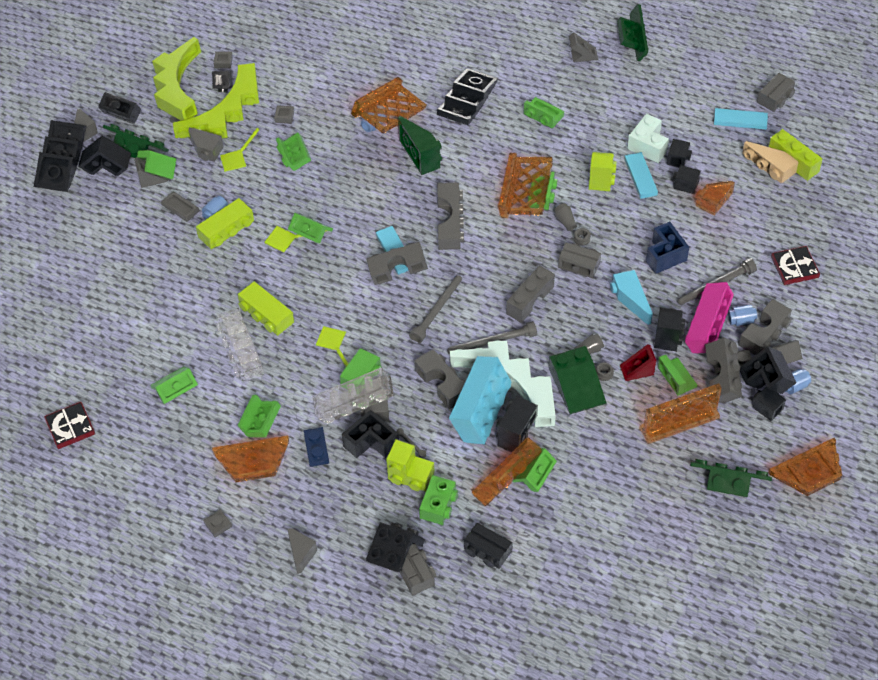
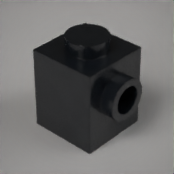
(222, 80)
(679, 153)
(686, 179)
(768, 403)

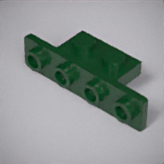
(633, 33)
(133, 143)
(728, 480)

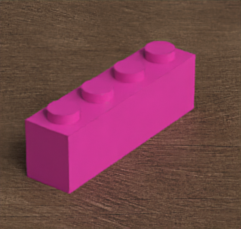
(709, 316)

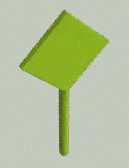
(235, 159)
(281, 238)
(332, 339)

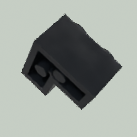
(105, 155)
(669, 329)
(768, 369)
(515, 423)
(367, 433)

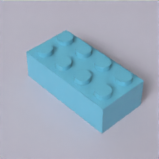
(480, 400)

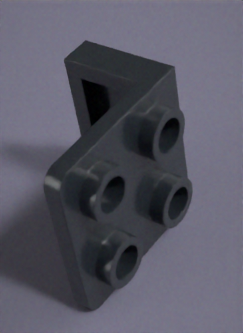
(392, 546)

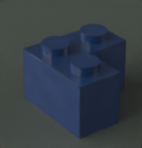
(668, 248)

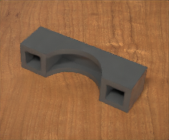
(449, 232)

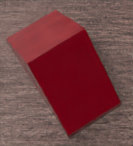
(639, 365)

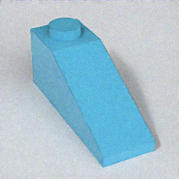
(630, 293)

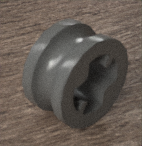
(582, 231)

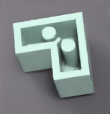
(647, 139)

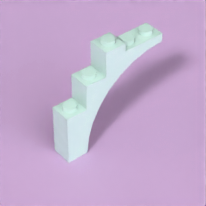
(535, 389)

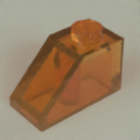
(714, 196)

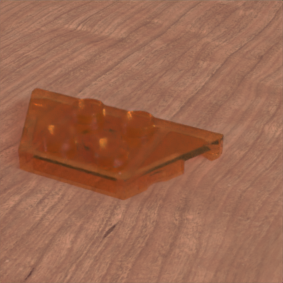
(253, 458)
(810, 469)

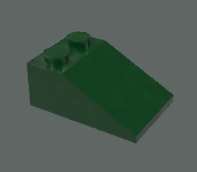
(420, 146)
(576, 380)

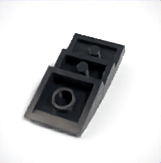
(467, 96)
(59, 156)

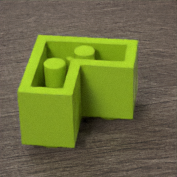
(601, 171)
(408, 469)

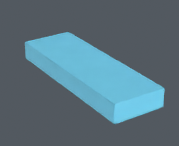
(740, 118)
(641, 175)
(389, 240)

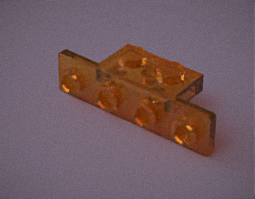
(506, 471)

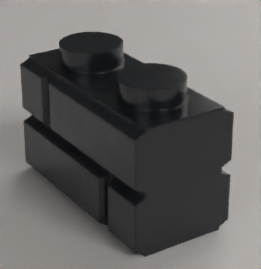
(119, 108)
(487, 546)

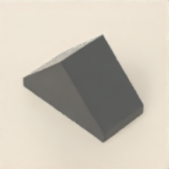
(83, 119)
(147, 179)
(302, 549)

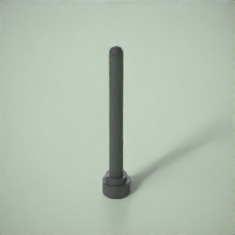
(747, 267)
(527, 330)
(419, 333)

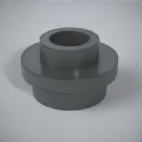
(607, 368)

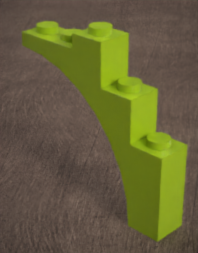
(168, 79)
(228, 110)

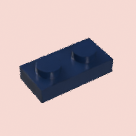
(316, 447)

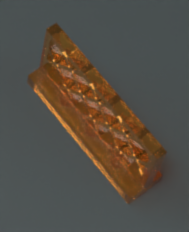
(379, 97)
(512, 184)
(677, 421)

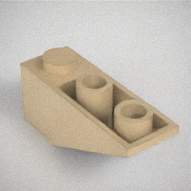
(773, 161)

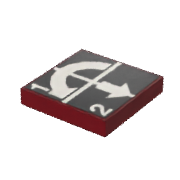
(795, 265)
(69, 425)

